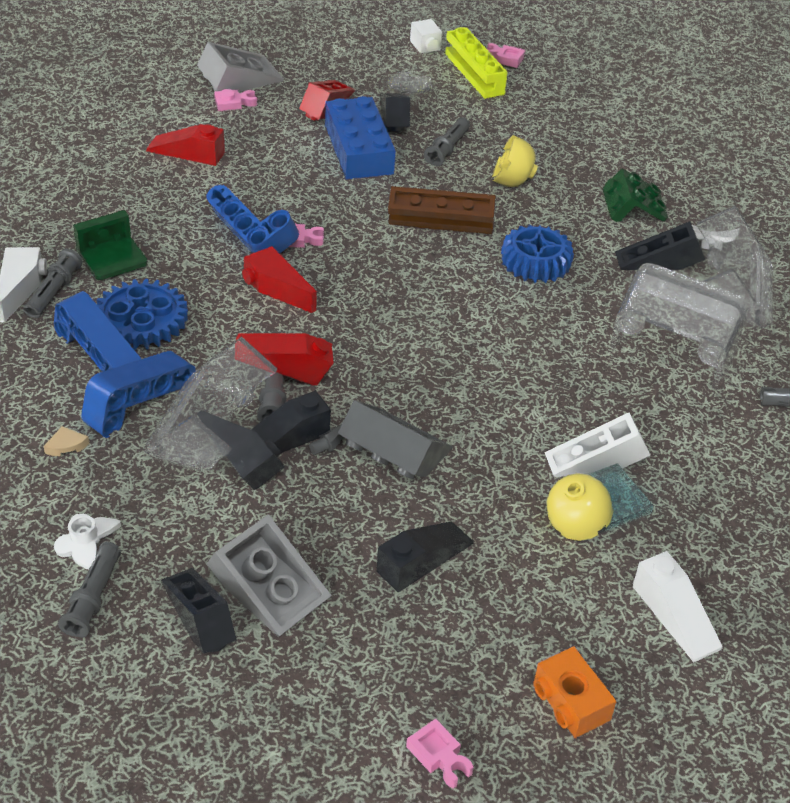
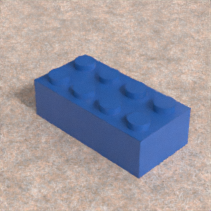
(359, 137)

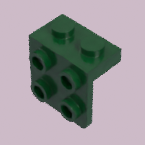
(629, 190)
(108, 246)

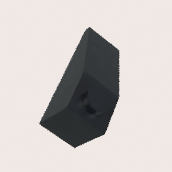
(395, 110)
(670, 249)
(296, 422)
(250, 453)
(418, 552)
(200, 610)

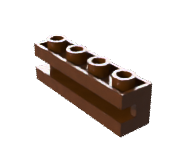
(441, 209)

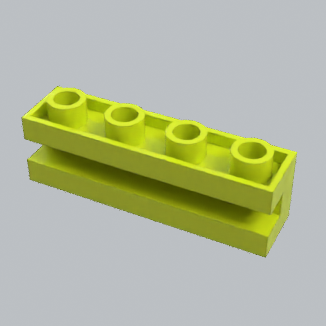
(476, 63)

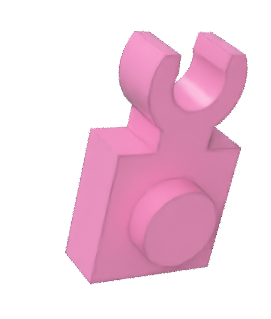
(507, 55)
(232, 100)
(313, 236)
(439, 749)

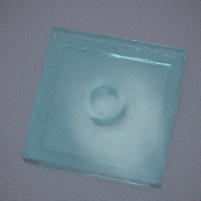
(626, 497)

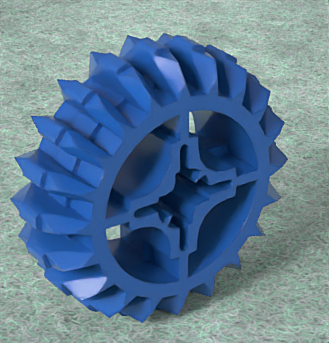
(537, 253)

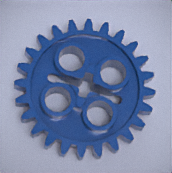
(145, 312)

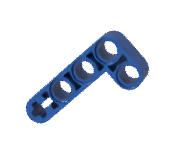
(275, 230)
(84, 321)
(130, 384)

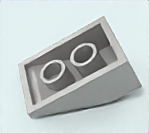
(236, 68)
(268, 576)

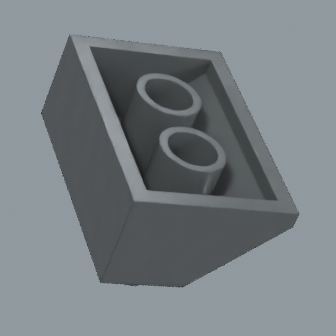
(392, 440)

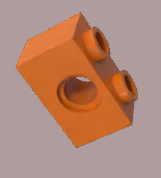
(568, 674)

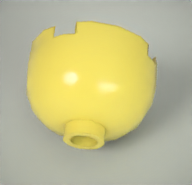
(516, 163)
(579, 506)

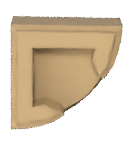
(65, 441)

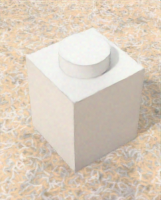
(426, 36)

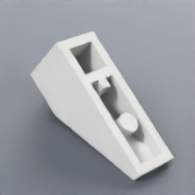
(19, 277)
(599, 448)
(677, 605)

